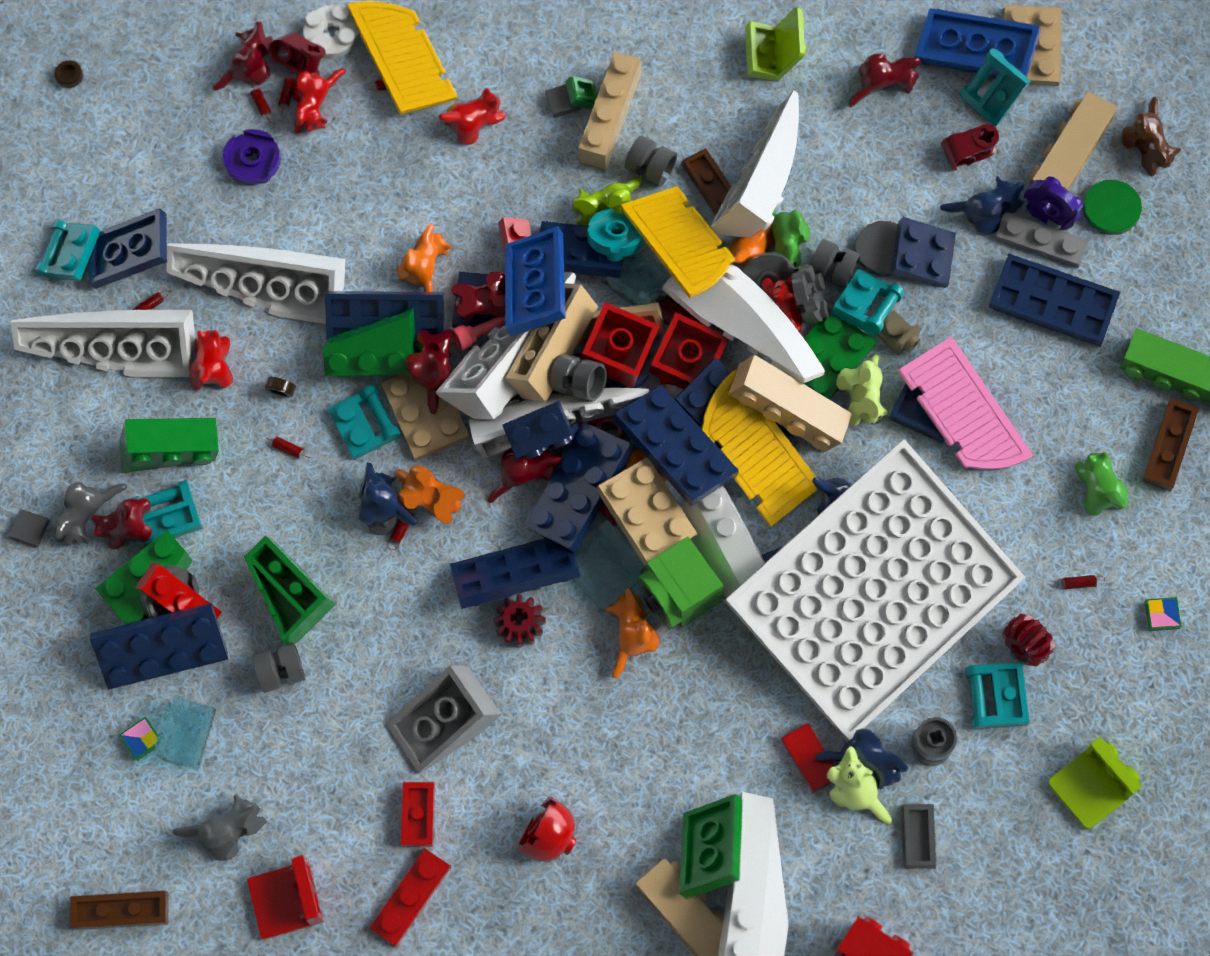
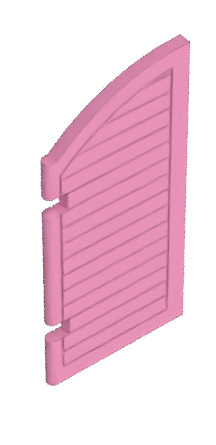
(964, 409)

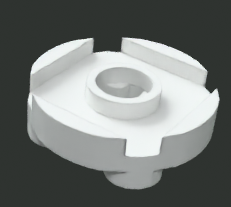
(338, 17)

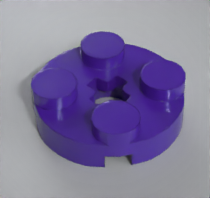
(245, 144)
(1053, 202)

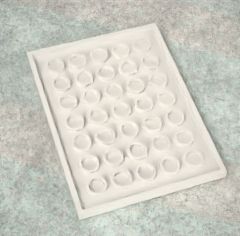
(874, 589)

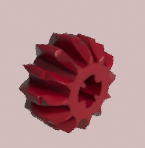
(530, 624)
(1028, 640)

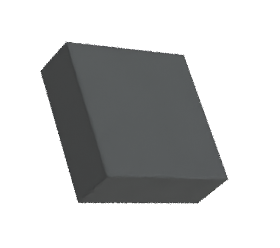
(560, 102)
(29, 528)

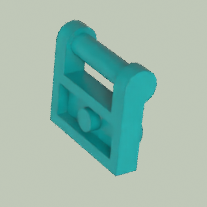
(1002, 92)
(74, 252)
(859, 297)
(355, 427)
(177, 518)
(1008, 695)

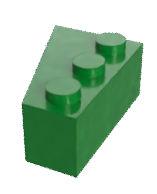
(372, 348)
(167, 443)
(120, 588)
(287, 589)

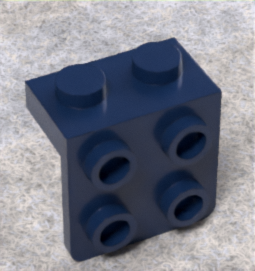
(536, 430)

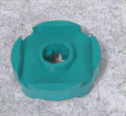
(613, 245)

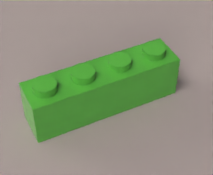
(1168, 365)

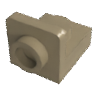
(899, 334)

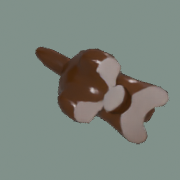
(1149, 138)

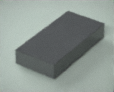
(918, 836)

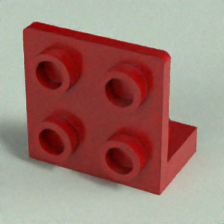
(285, 899)

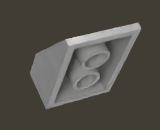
(443, 717)

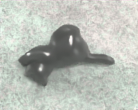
(81, 505)
(222, 832)

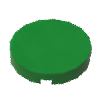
(1112, 207)

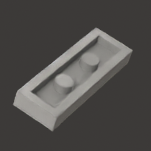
(1041, 239)

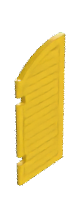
(402, 55)
(680, 239)
(760, 452)

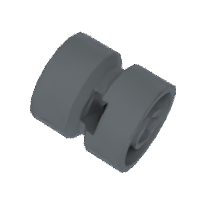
(650, 160)
(835, 263)
(578, 377)
(267, 668)
(934, 741)

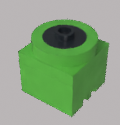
(680, 585)

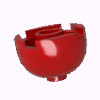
(549, 833)

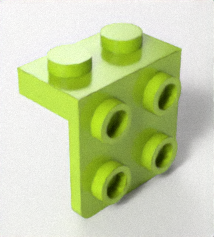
(775, 49)
(1095, 783)

